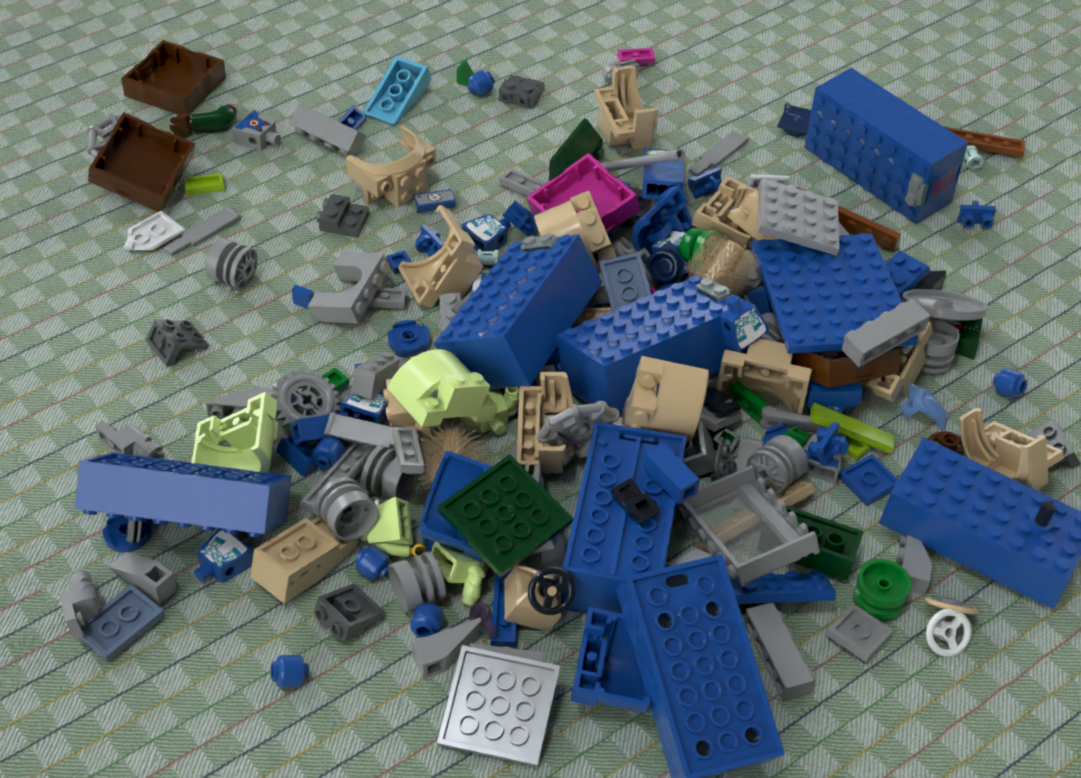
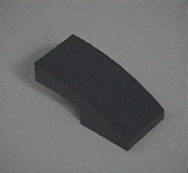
(720, 402)
(634, 502)

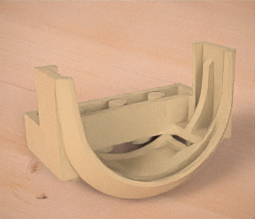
(534, 402)

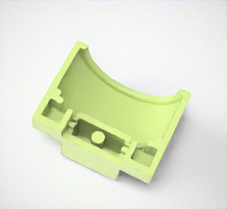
(458, 389)
(247, 431)

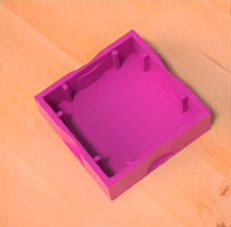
(611, 196)

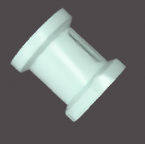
(974, 156)
(488, 257)

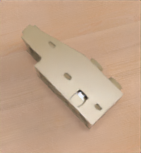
(298, 558)

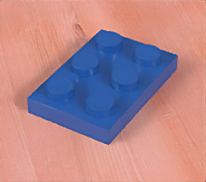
(906, 271)

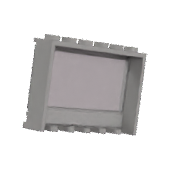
(747, 526)

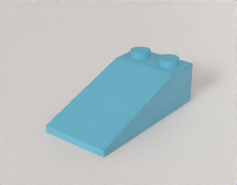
(398, 91)

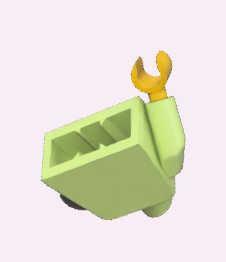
(393, 528)

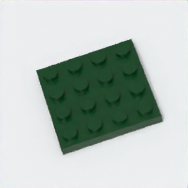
(505, 515)

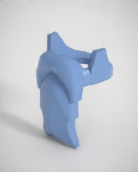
(925, 402)

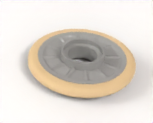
(949, 603)

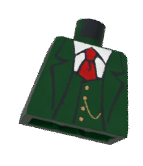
(969, 337)

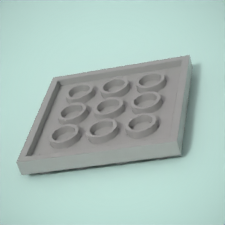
(798, 216)
(499, 705)

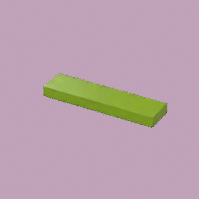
(852, 428)

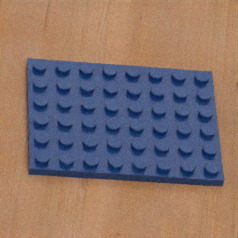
(825, 294)

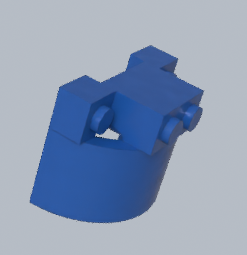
(669, 207)
(452, 475)
(608, 668)

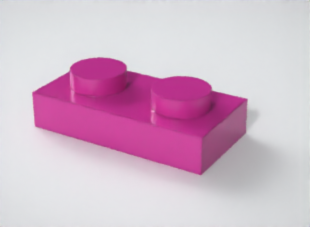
(642, 55)

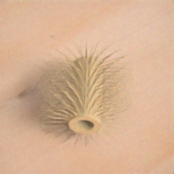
(724, 263)
(449, 443)

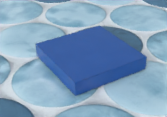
(868, 479)

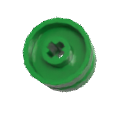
(692, 240)
(882, 589)

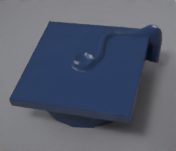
(794, 120)
(667, 264)

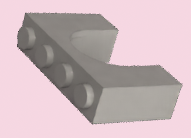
(351, 304)

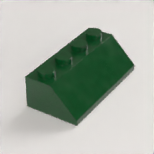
(578, 144)
(836, 544)

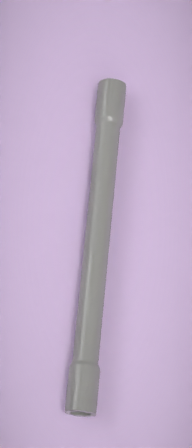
(668, 156)

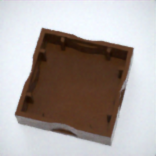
(173, 78)
(141, 162)
(841, 370)

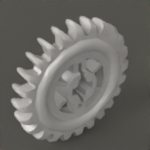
(290, 386)

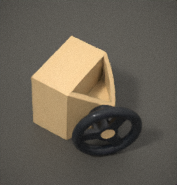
(534, 596)

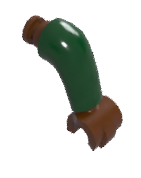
(203, 122)

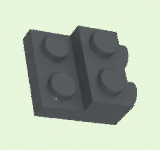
(520, 91)
(341, 216)
(347, 611)

